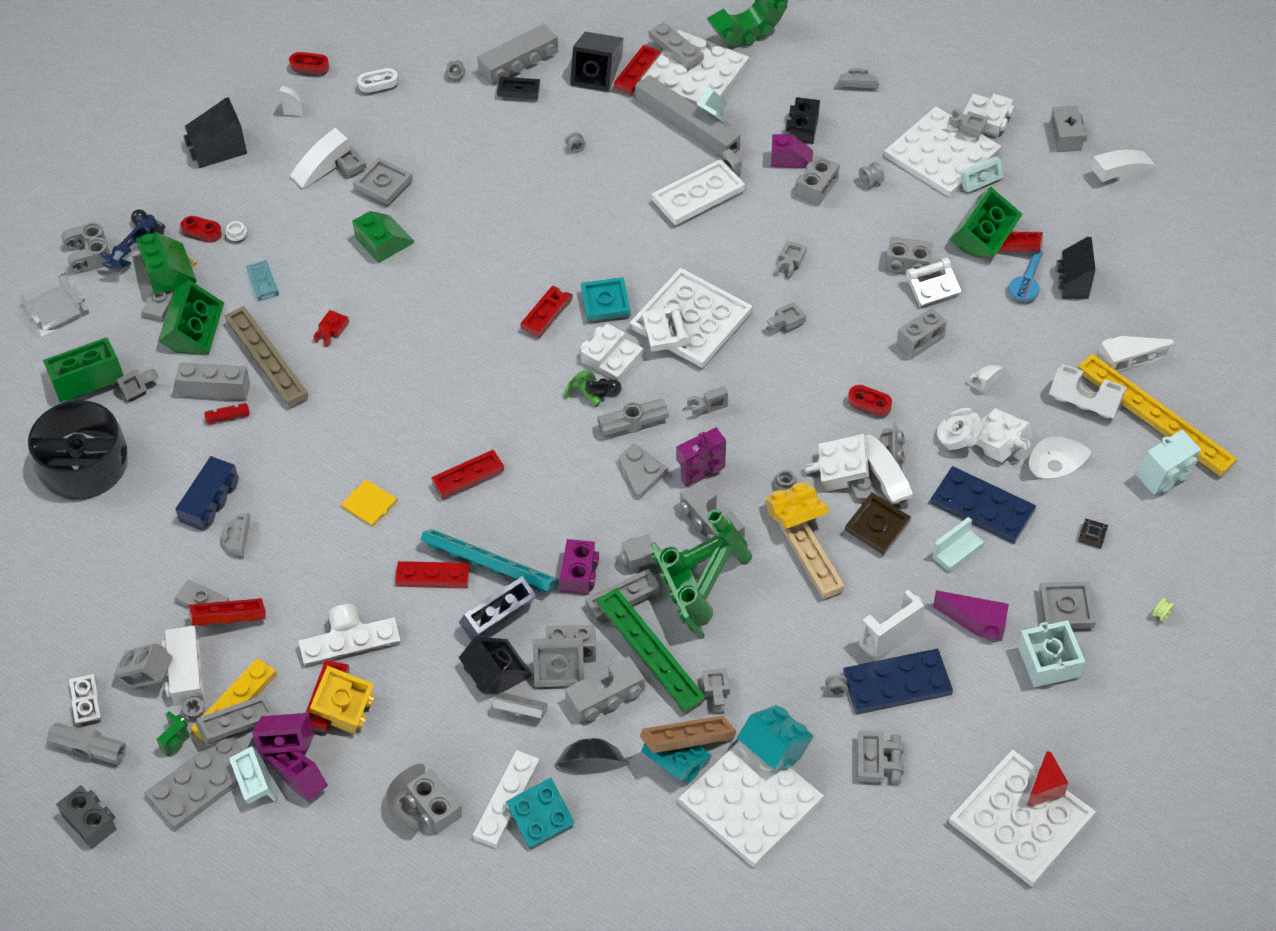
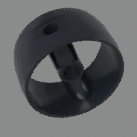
(103, 457)

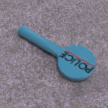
(1025, 287)

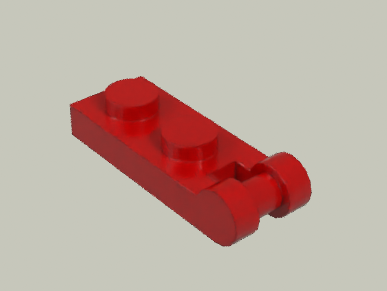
(546, 311)

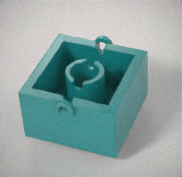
(775, 737)

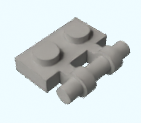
(871, 757)

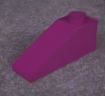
(978, 615)
(297, 772)

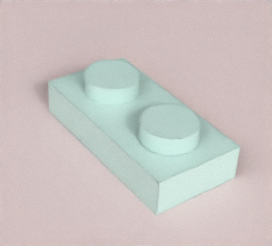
(981, 174)

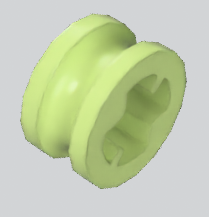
(1163, 609)

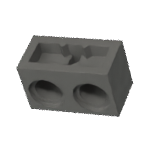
(82, 819)

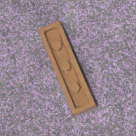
(687, 734)

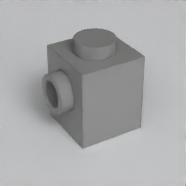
(637, 554)

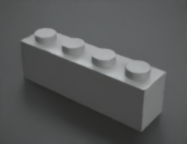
(517, 54)

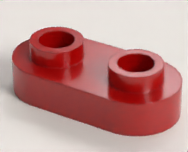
(309, 62)
(201, 229)
(870, 400)

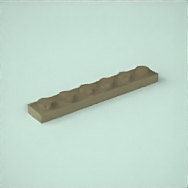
(266, 356)

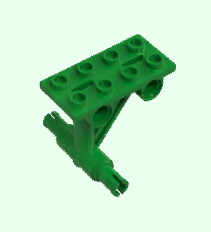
(680, 573)

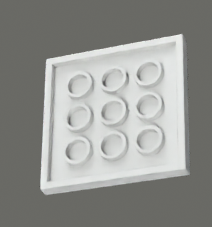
(716, 70)
(940, 151)
(707, 315)
(750, 802)
(1010, 830)

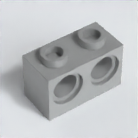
(817, 180)
(907, 254)
(921, 333)
(586, 632)
(143, 665)
(438, 799)

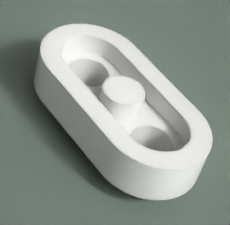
(377, 80)

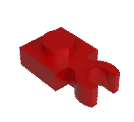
(331, 325)

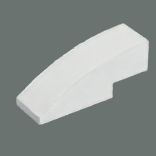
(320, 158)
(1121, 164)

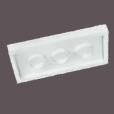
(698, 192)

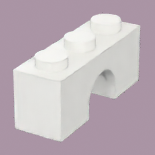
(1068, 388)

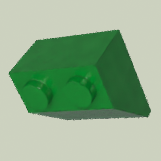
(380, 235)

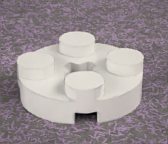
(954, 435)

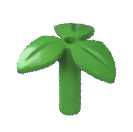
(579, 381)

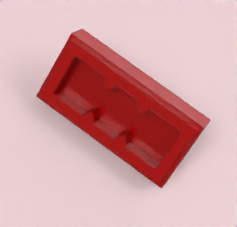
(1023, 242)

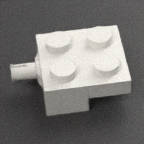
(1003, 435)
(841, 462)

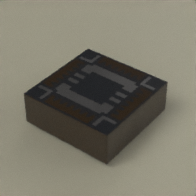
(1093, 533)

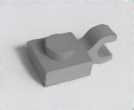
(786, 316)
(134, 383)
(712, 401)
(716, 685)

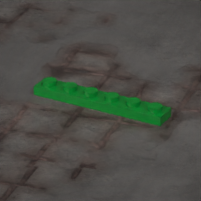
(651, 650)

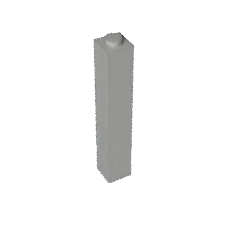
(686, 116)

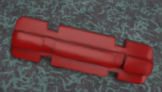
(226, 413)

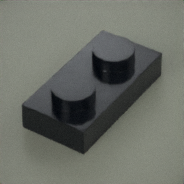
(518, 87)

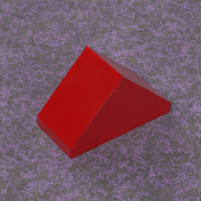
(1049, 782)

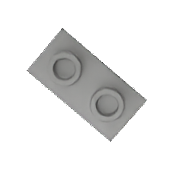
(893, 441)

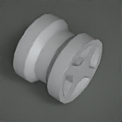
(871, 174)

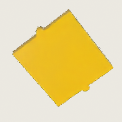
(369, 503)

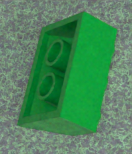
(986, 225)
(165, 262)
(191, 320)
(83, 369)

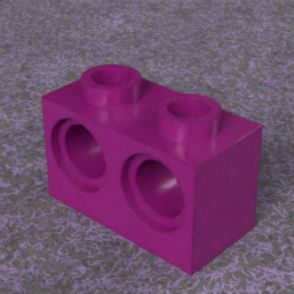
(575, 566)

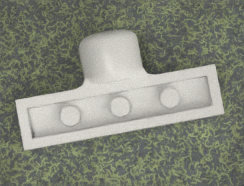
(348, 636)

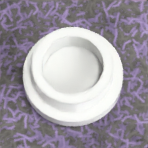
(236, 231)

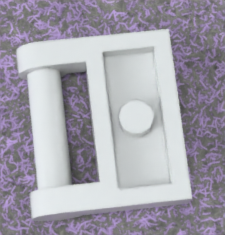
(936, 288)
(658, 329)

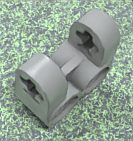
(93, 239)

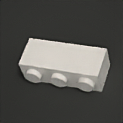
(185, 666)

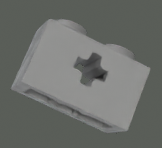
(1068, 128)

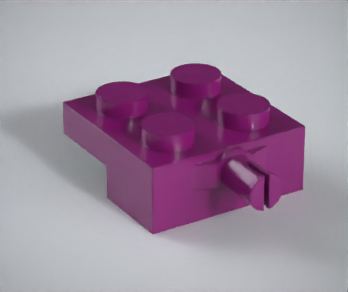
(701, 456)

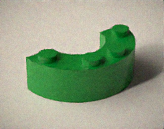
(750, 24)

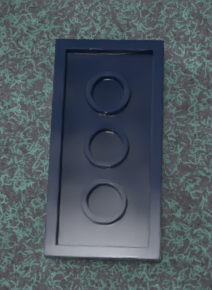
(984, 504)
(897, 681)

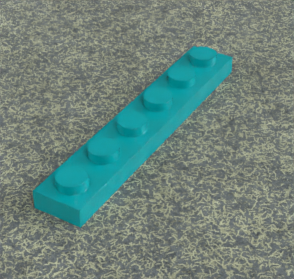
(479, 557)

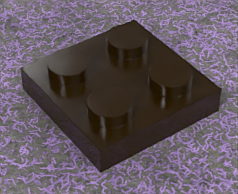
(877, 523)

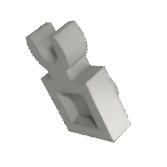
(970, 123)
(791, 256)

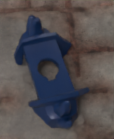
(115, 259)

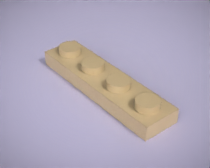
(814, 560)

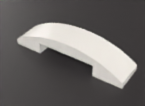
(888, 472)

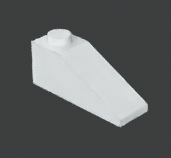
(1132, 352)

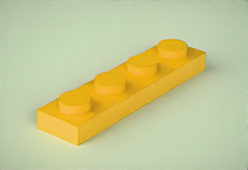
(246, 687)

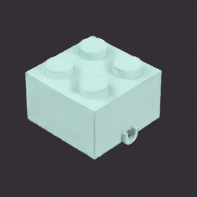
(1168, 462)
(1051, 653)

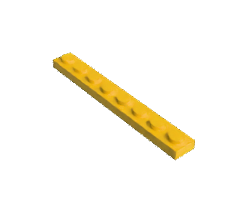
(1158, 415)

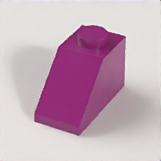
(789, 152)

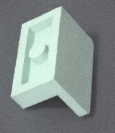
(713, 104)
(956, 546)
(252, 775)

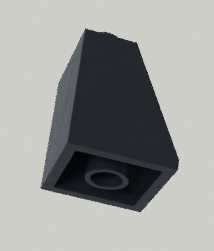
(595, 61)
(215, 135)

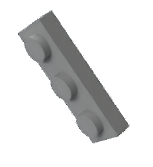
(676, 45)
(633, 589)
(233, 719)

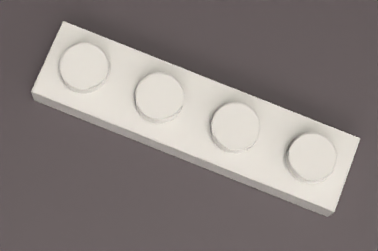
(497, 816)

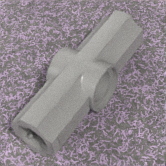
(632, 417)
(86, 743)

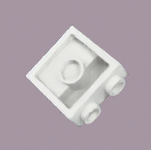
(996, 109)
(610, 352)

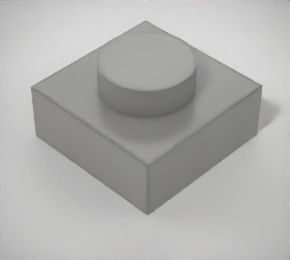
(732, 161)

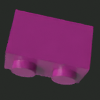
(283, 733)

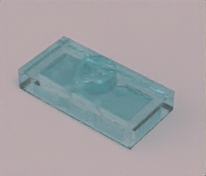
(262, 280)

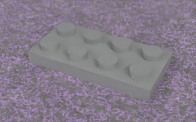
(196, 783)

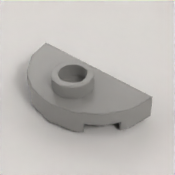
(858, 78)
(236, 533)

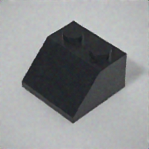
(1076, 270)
(493, 664)

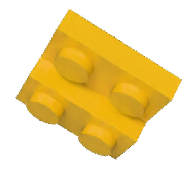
(795, 505)
(342, 699)

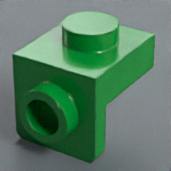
(174, 736)

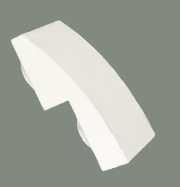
(85, 699)

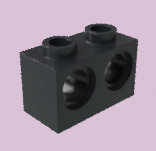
(804, 119)

